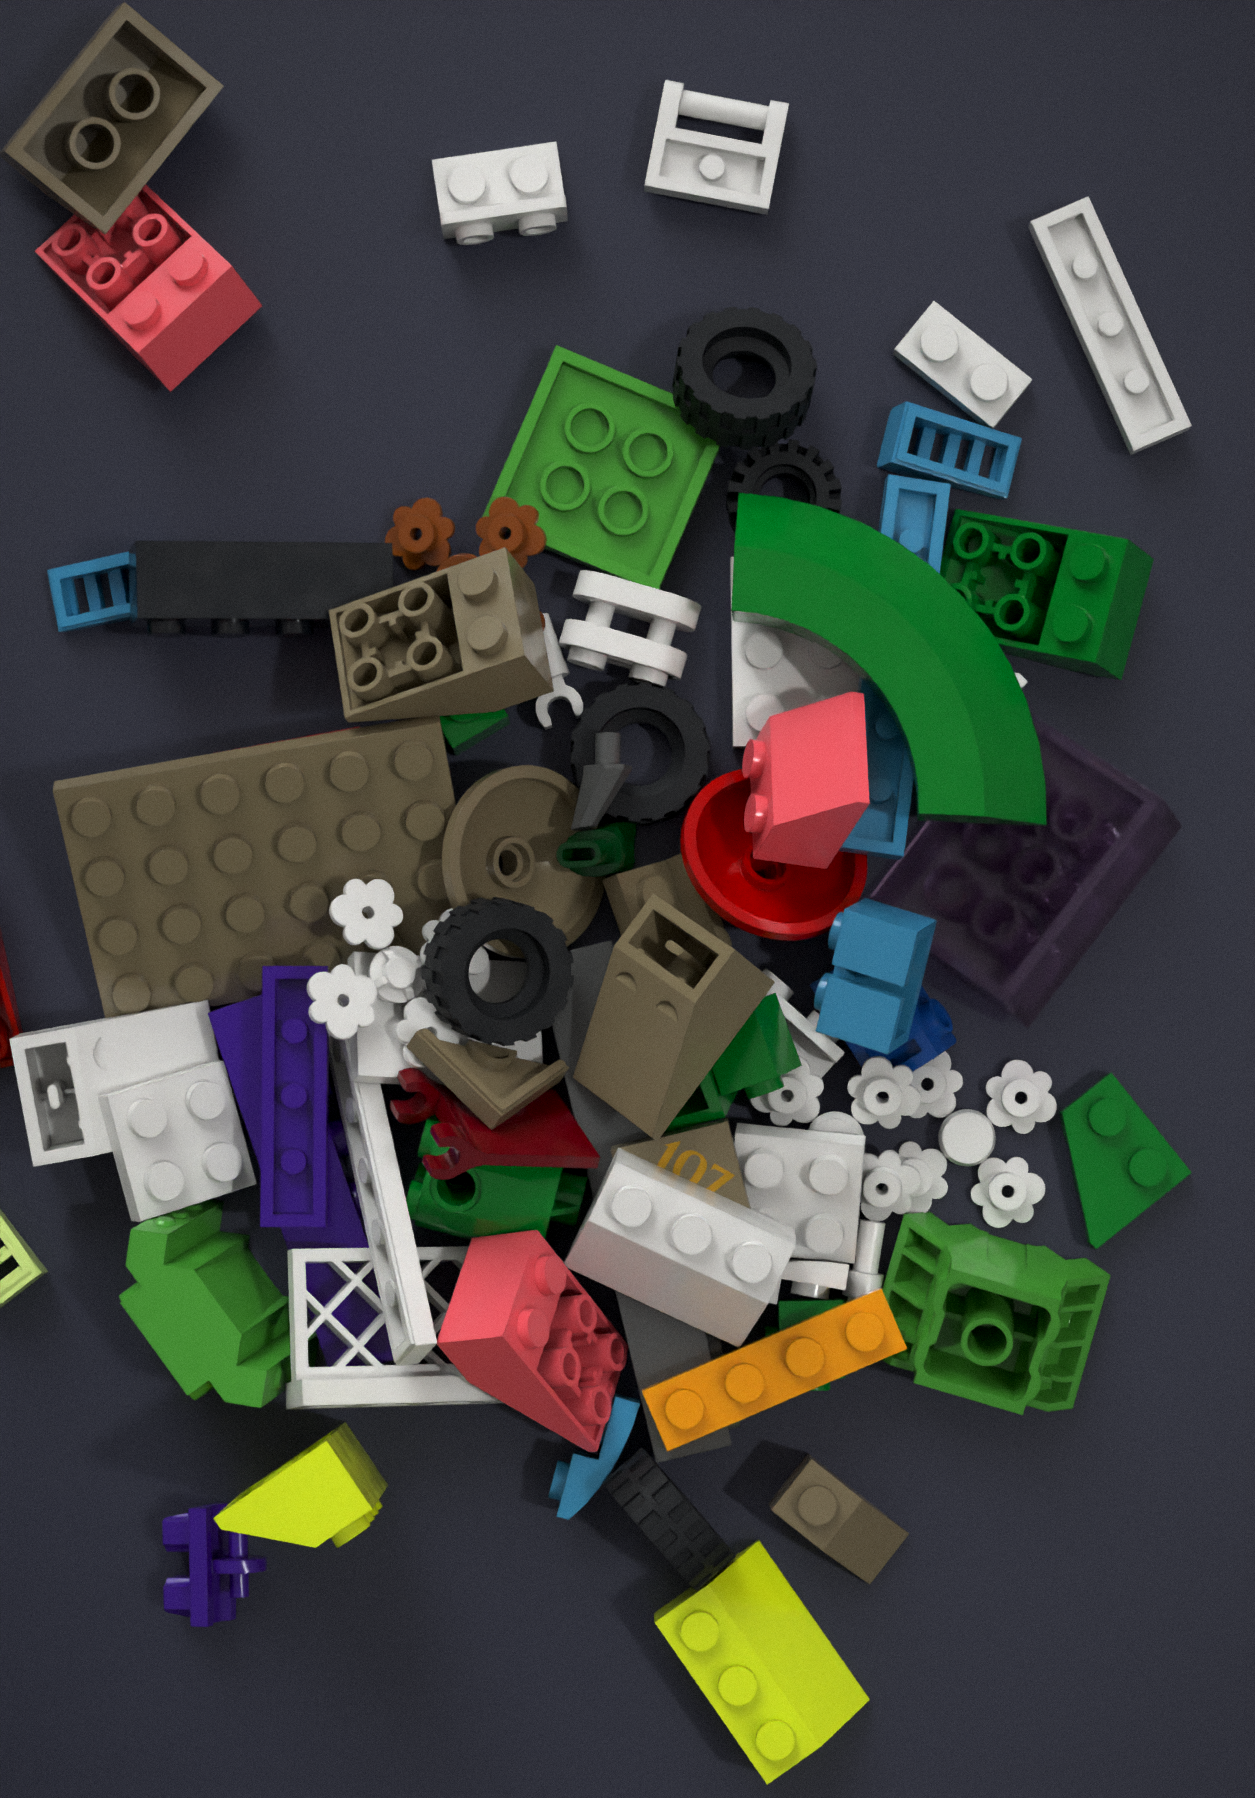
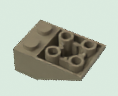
(443, 644)
(664, 1015)

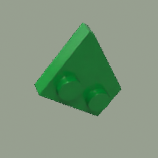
(1116, 1158)

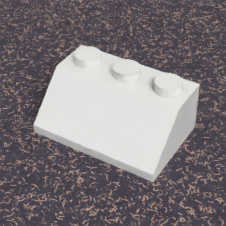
(681, 1248)

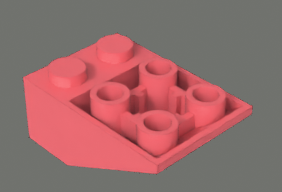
(153, 285)
(533, 1336)

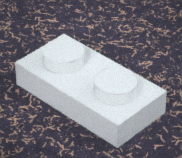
(962, 366)

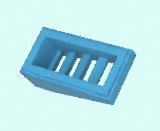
(896, 439)
(65, 595)

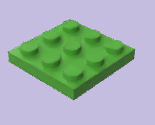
(607, 469)

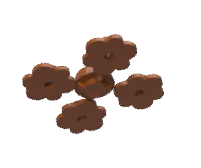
(434, 548)

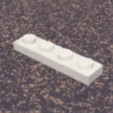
(1109, 325)

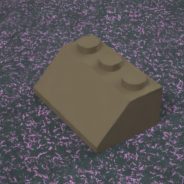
(111, 119)

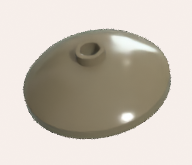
(523, 819)

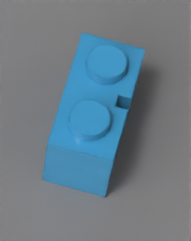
(875, 975)

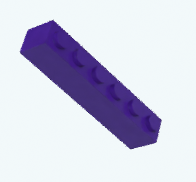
(240, 1042)

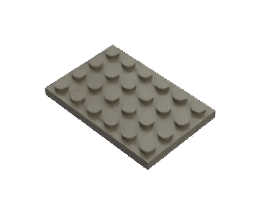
(235, 855)

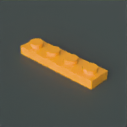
(774, 1369)

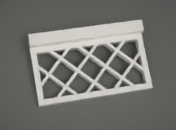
(376, 1383)

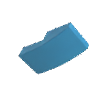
(581, 1478)

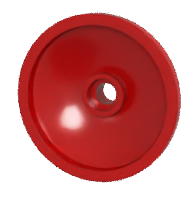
(719, 861)

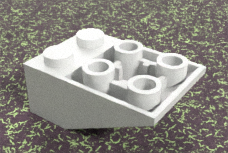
(71, 1065)

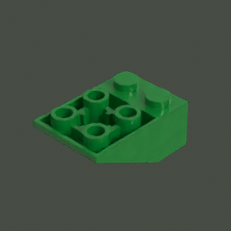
(1049, 589)

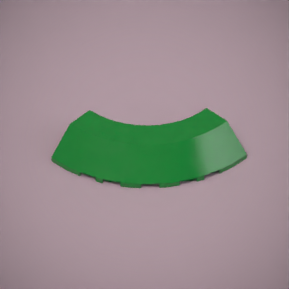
(911, 644)

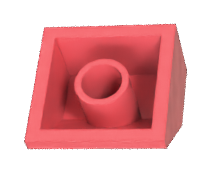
(807, 781)

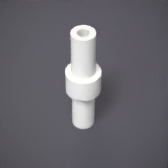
(864, 1274)

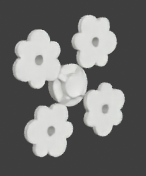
(391, 975)
(867, 1108)
(969, 1139)

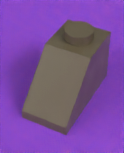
(837, 1519)

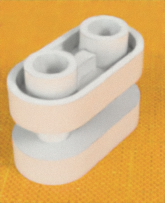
(595, 643)

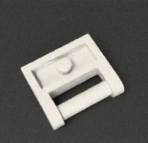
(713, 166)

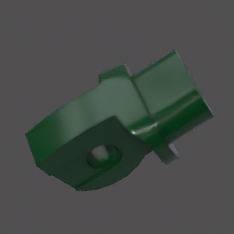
(599, 850)

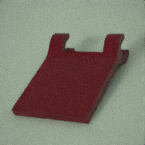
(533, 1137)

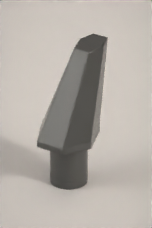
(600, 781)

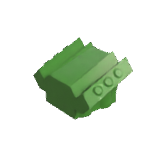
(209, 1307)
(991, 1315)

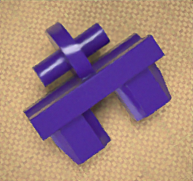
(216, 1566)

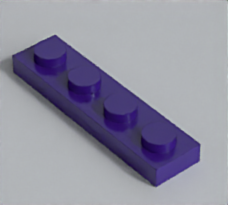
(293, 1102)

